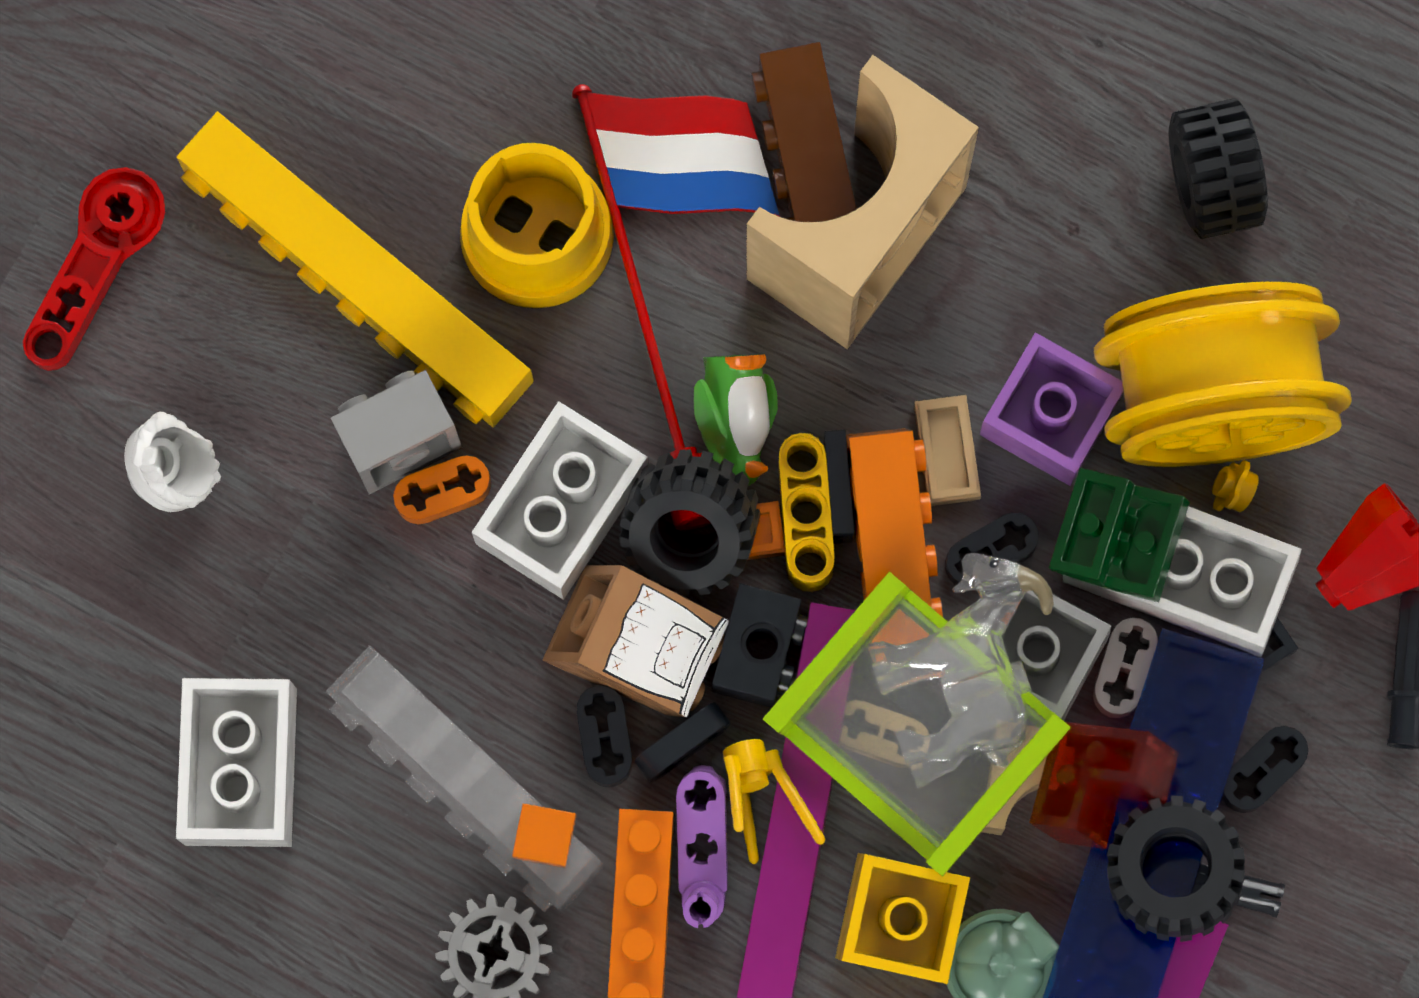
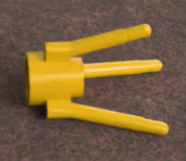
(748, 772)

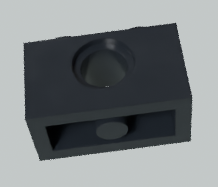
(756, 614)

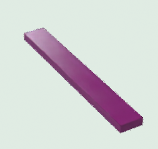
(789, 851)

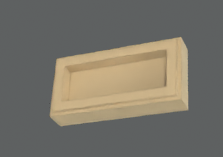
(949, 450)

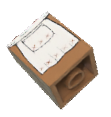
(637, 639)

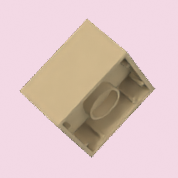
(847, 266)

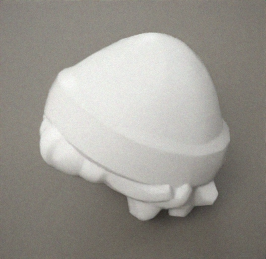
(170, 464)

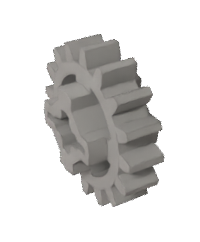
(472, 944)

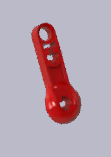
(96, 256)

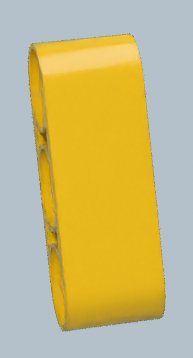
(813, 488)

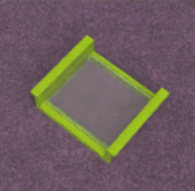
(850, 732)

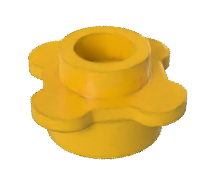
(1234, 487)

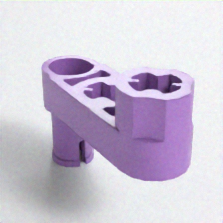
(699, 877)

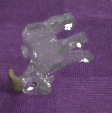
(972, 668)

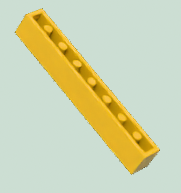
(353, 269)

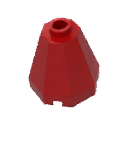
(1373, 553)

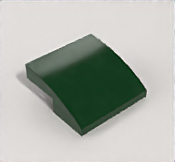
(1119, 535)

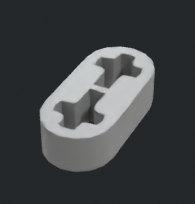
(1136, 671)

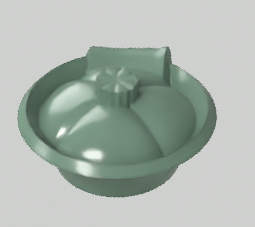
(1001, 956)

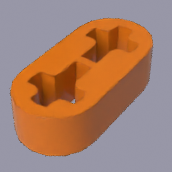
(437, 478)

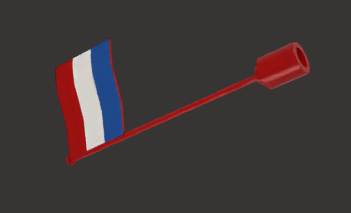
(673, 160)

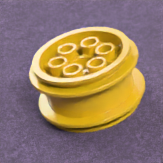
(1222, 374)

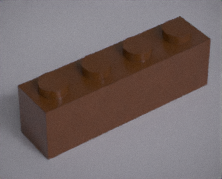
(804, 134)

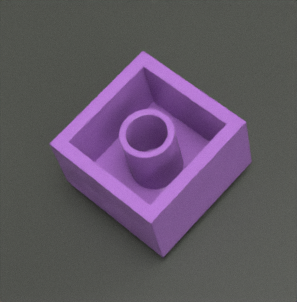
(1052, 409)

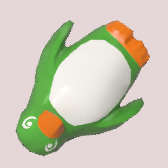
(736, 410)

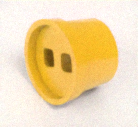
(557, 191)

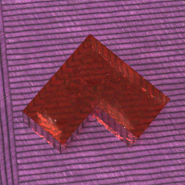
(1091, 773)

